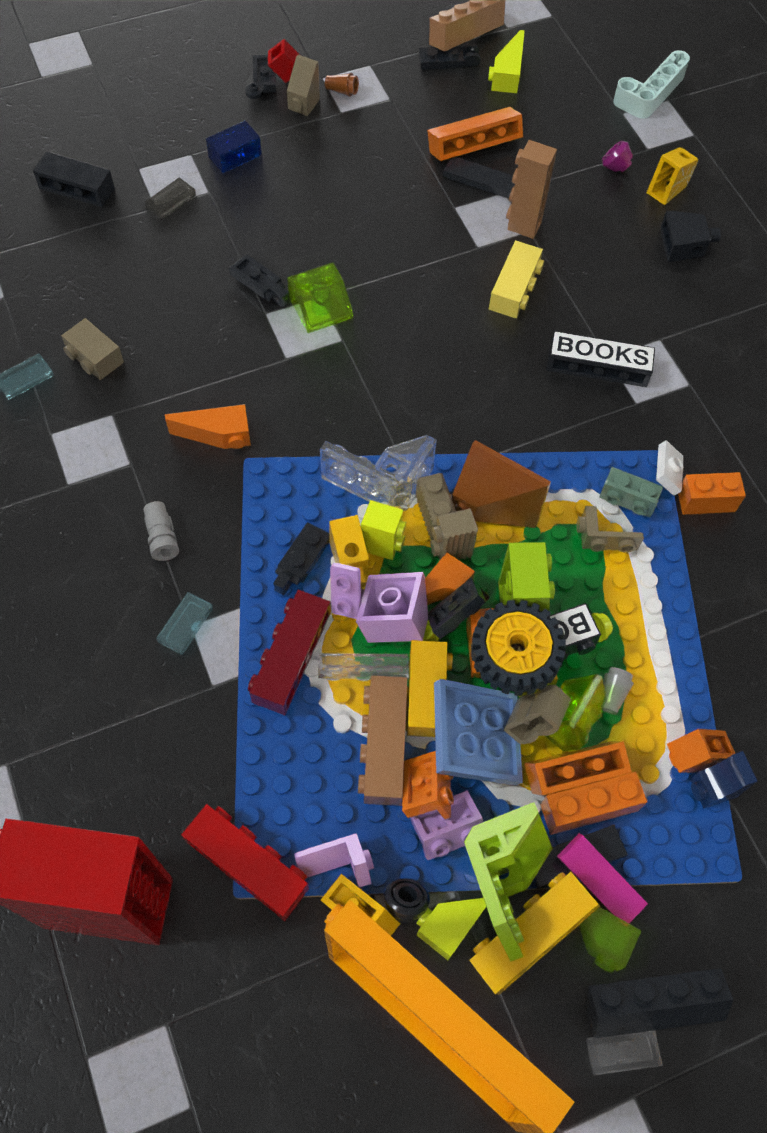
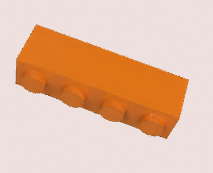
(475, 133)

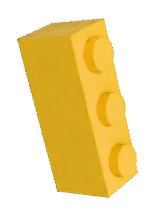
(427, 665)

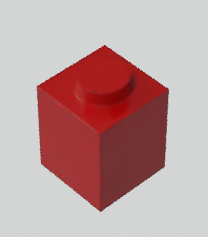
(282, 59)

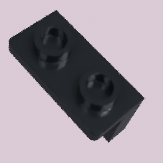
(457, 607)

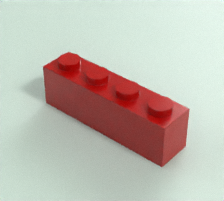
(246, 861)

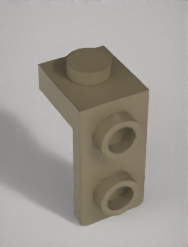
(605, 540)

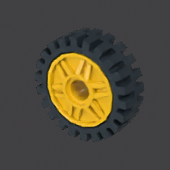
(518, 669)

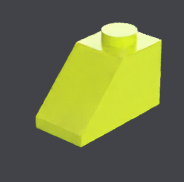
(449, 924)

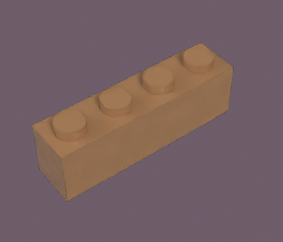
(465, 22)
(531, 188)
(385, 741)

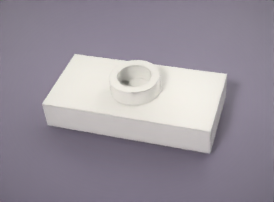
(669, 468)

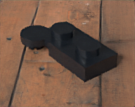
(263, 78)

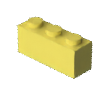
(516, 279)

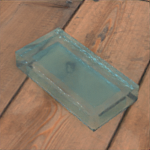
(24, 376)
(184, 623)

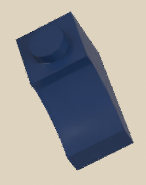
(723, 781)

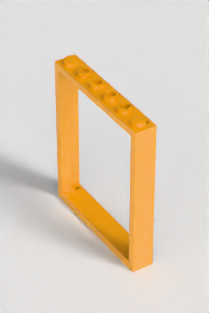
(444, 1023)

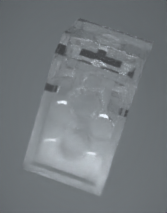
(372, 481)

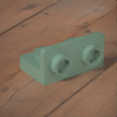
(631, 492)

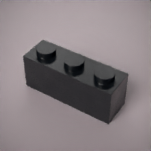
(74, 179)

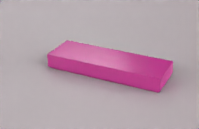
(602, 879)

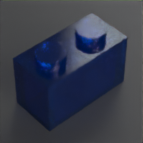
(234, 146)

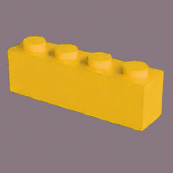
(542, 925)

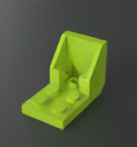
(504, 845)

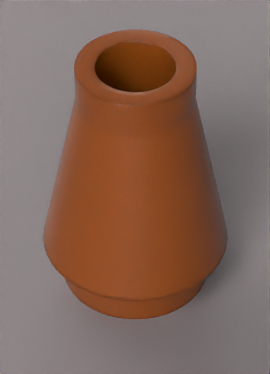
(343, 83)

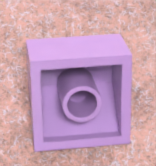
(394, 608)

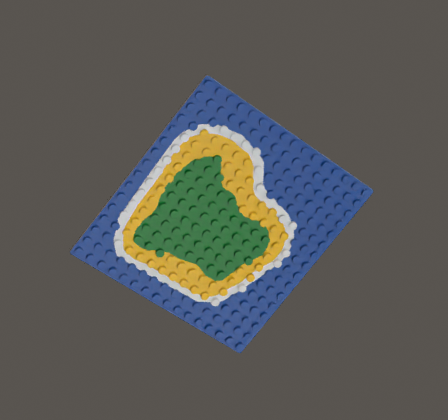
(304, 767)

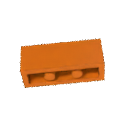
(577, 767)
(593, 803)

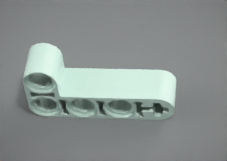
(644, 98)

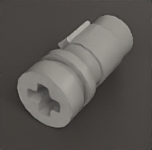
(160, 529)

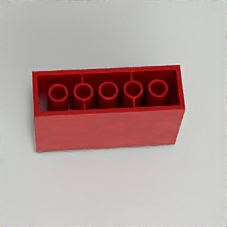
(83, 881)

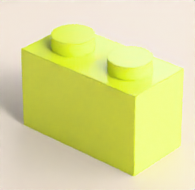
(383, 529)

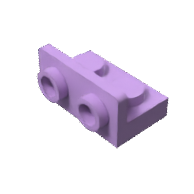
(444, 835)

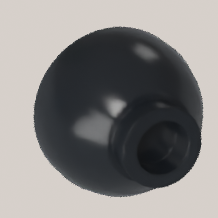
(406, 899)

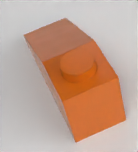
(216, 426)

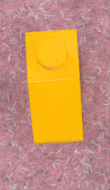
(345, 890)

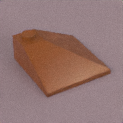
(499, 489)

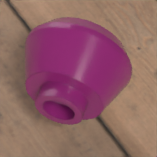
(618, 157)

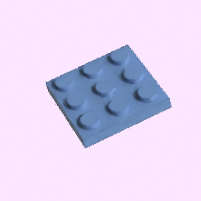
(472, 733)

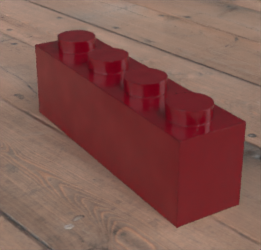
(290, 652)

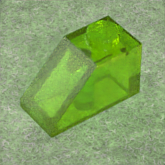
(609, 939)

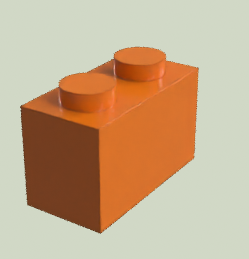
(711, 493)

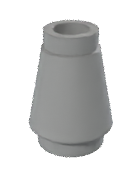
(617, 686)

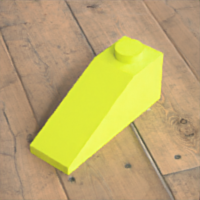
(507, 66)

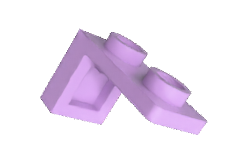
(345, 590)
(335, 855)

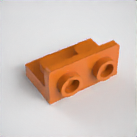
(424, 788)

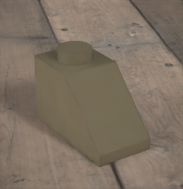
(303, 86)

